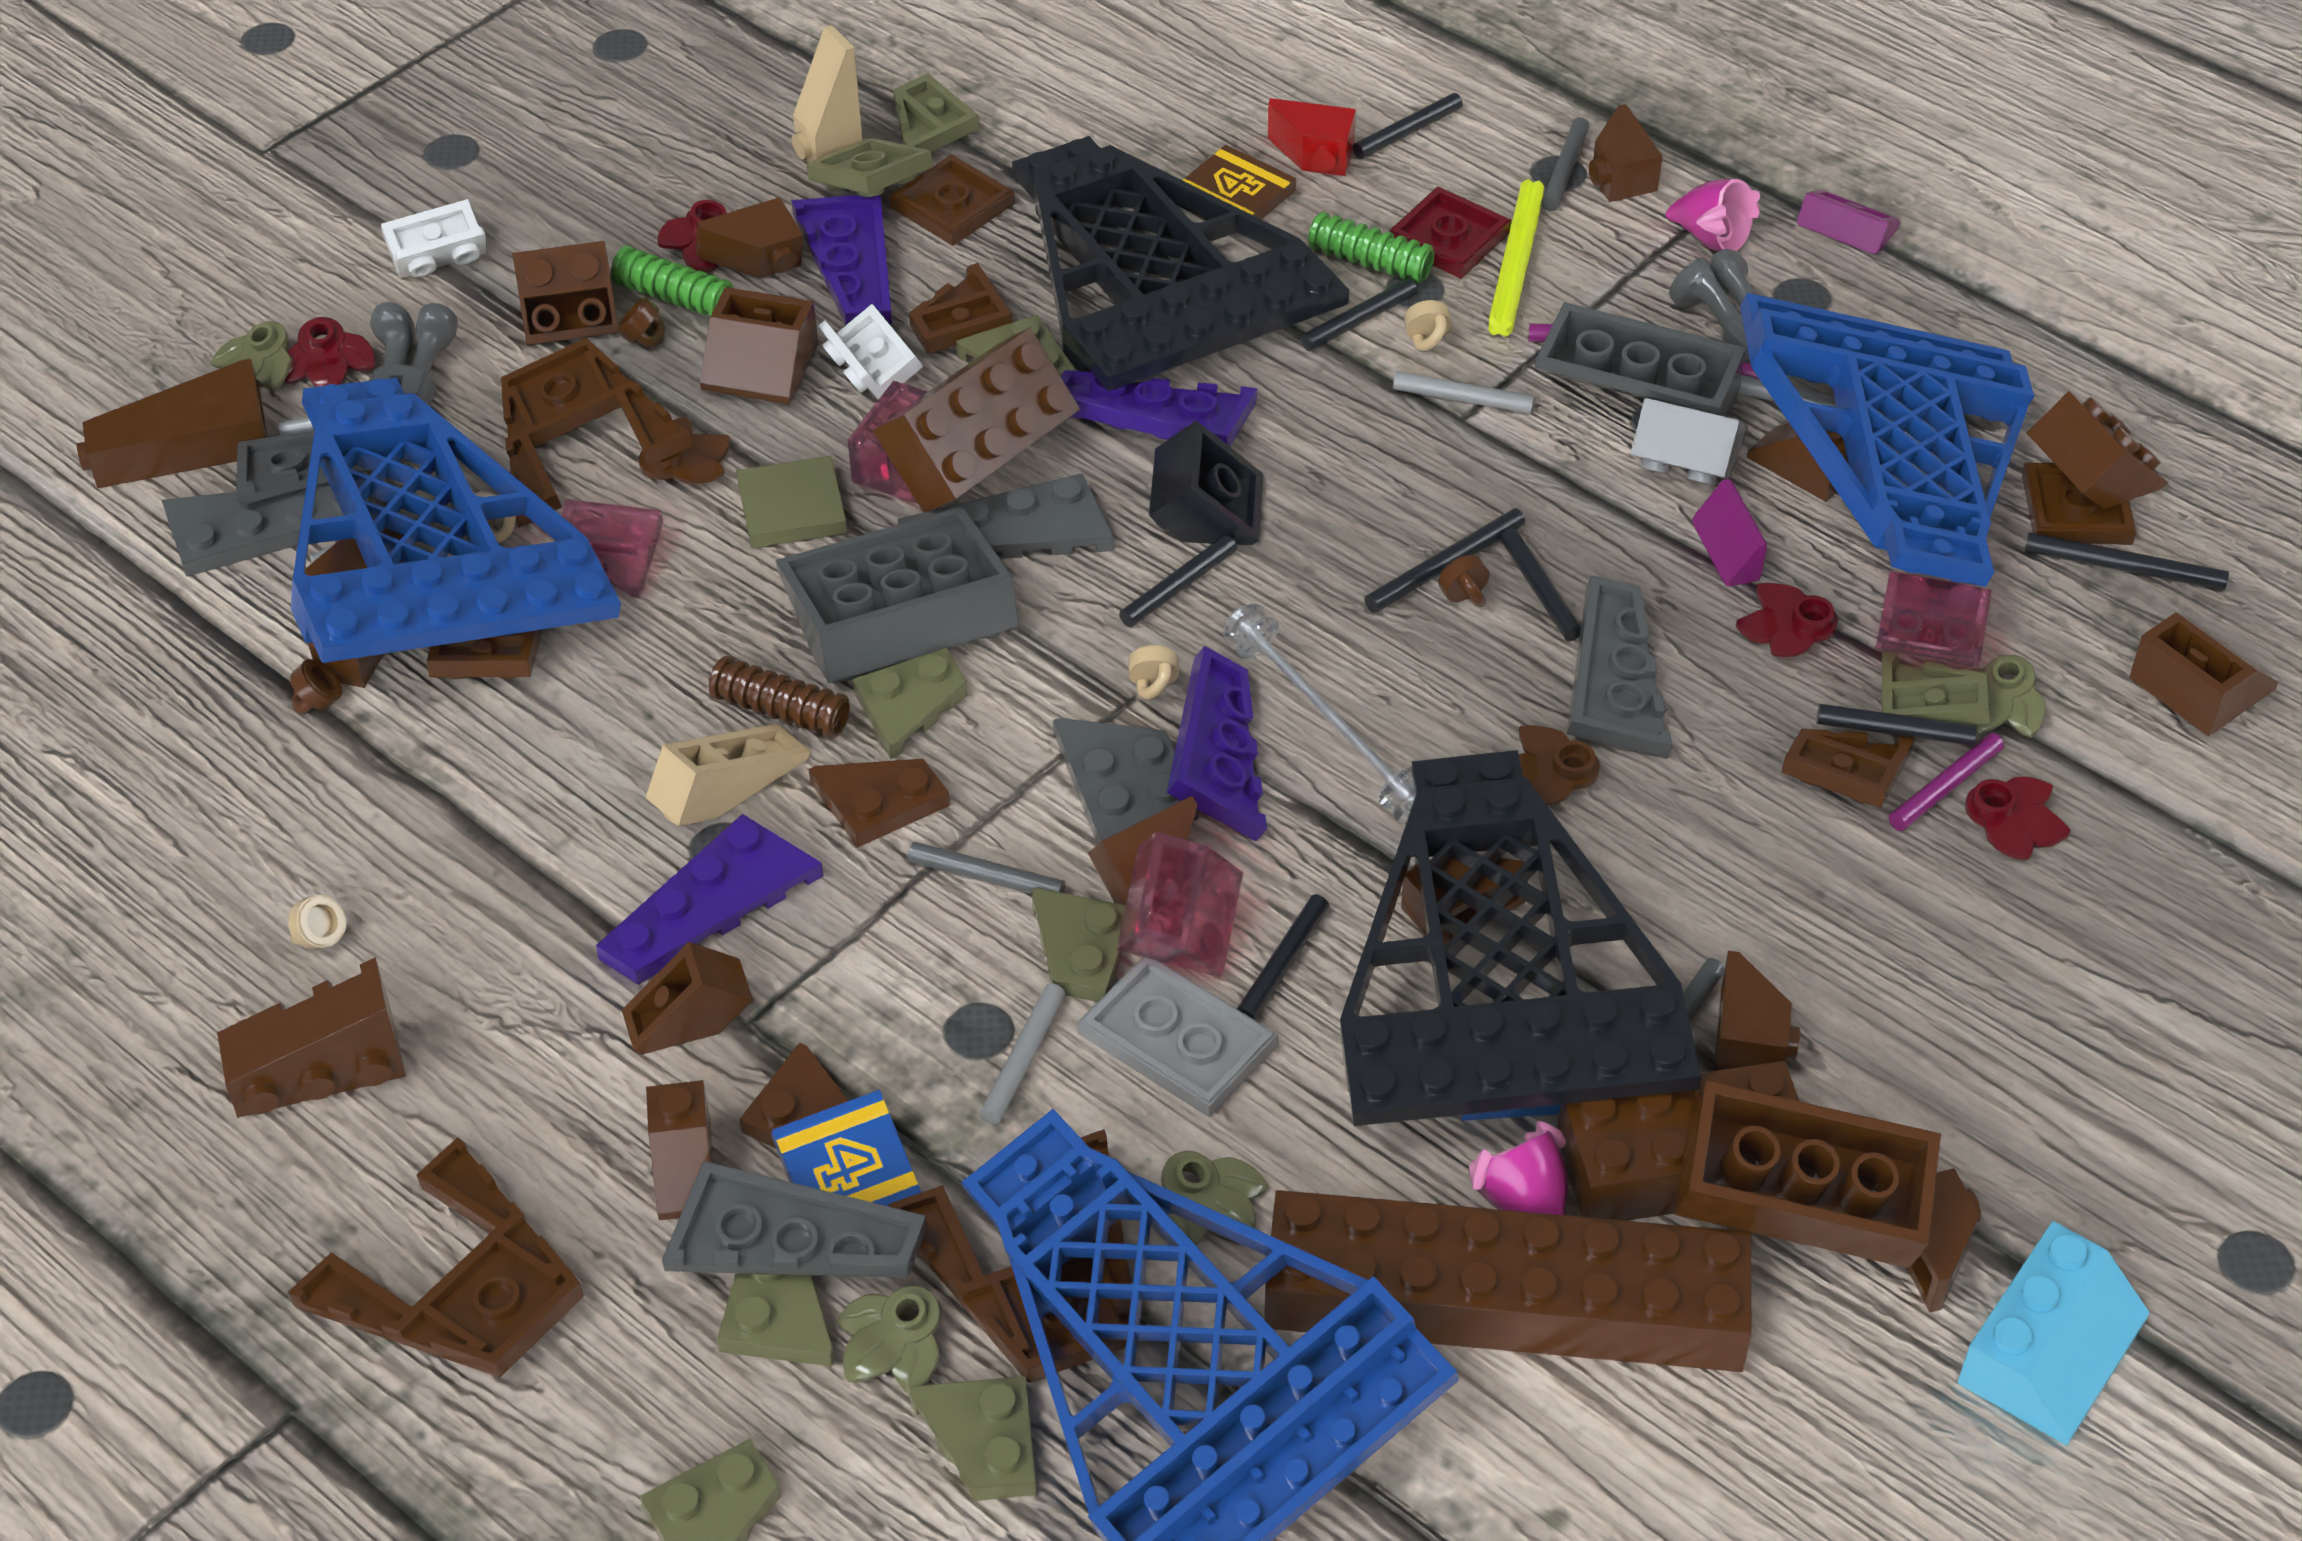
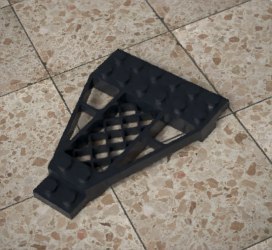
(1174, 320)
(1515, 1048)

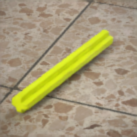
(1516, 258)

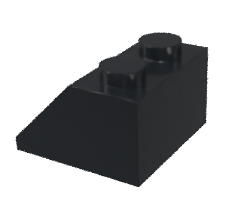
(1205, 489)

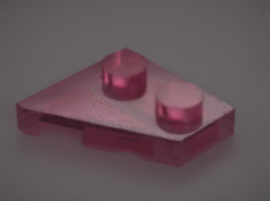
(620, 537)

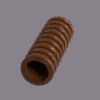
(779, 696)

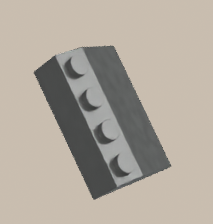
(898, 594)

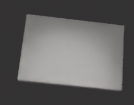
(1177, 1035)

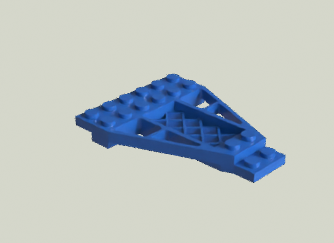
(1938, 382)
(431, 596)
(1288, 1427)

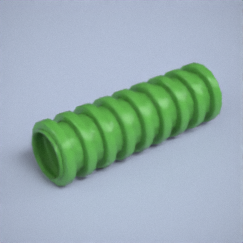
(1370, 247)
(667, 280)

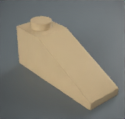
(829, 101)
(717, 772)

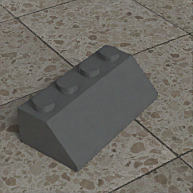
(1642, 360)

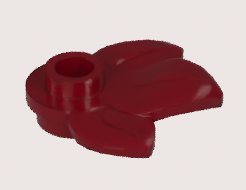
(682, 233)
(328, 359)
(1788, 620)
(2016, 815)

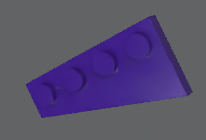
(849, 250)
(1160, 409)
(1215, 746)
(707, 897)

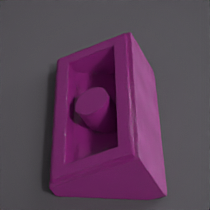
(1847, 221)
(1731, 536)

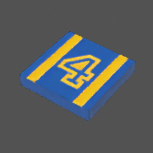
(848, 1152)

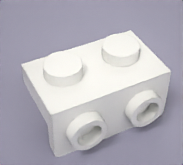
(434, 239)
(872, 352)

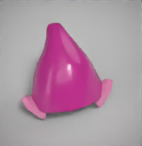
(1717, 213)
(1525, 1176)

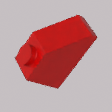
(1313, 134)

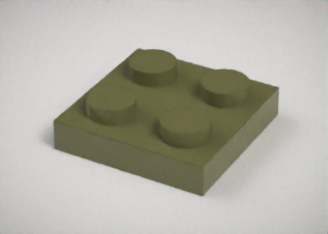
(870, 166)

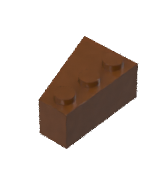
(313, 1048)

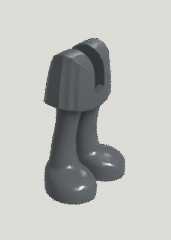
(1711, 284)
(396, 331)

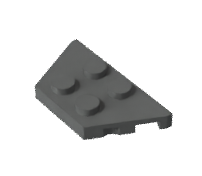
(1116, 772)

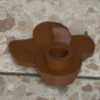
(693, 465)
(1555, 763)

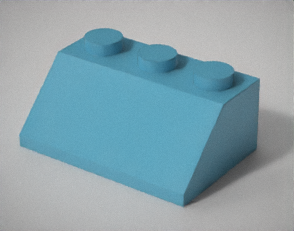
(2055, 1334)

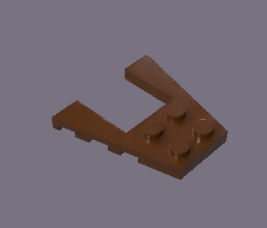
(567, 393)
(996, 1299)
(482, 1309)

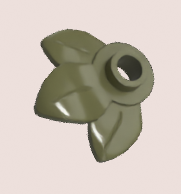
(266, 347)
(2014, 698)
(1223, 1187)
(886, 1342)

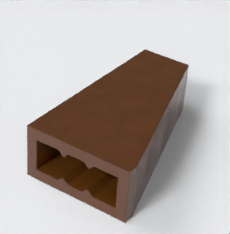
(176, 428)

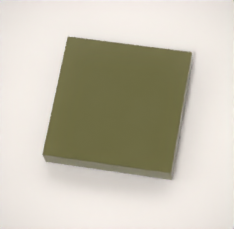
(791, 501)

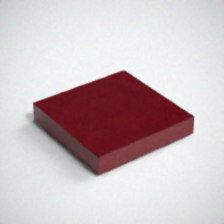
(1455, 228)

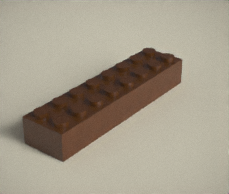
(1526, 1279)

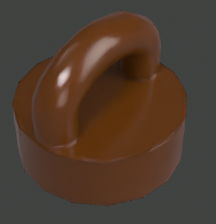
(638, 320)
(1464, 580)
(314, 686)

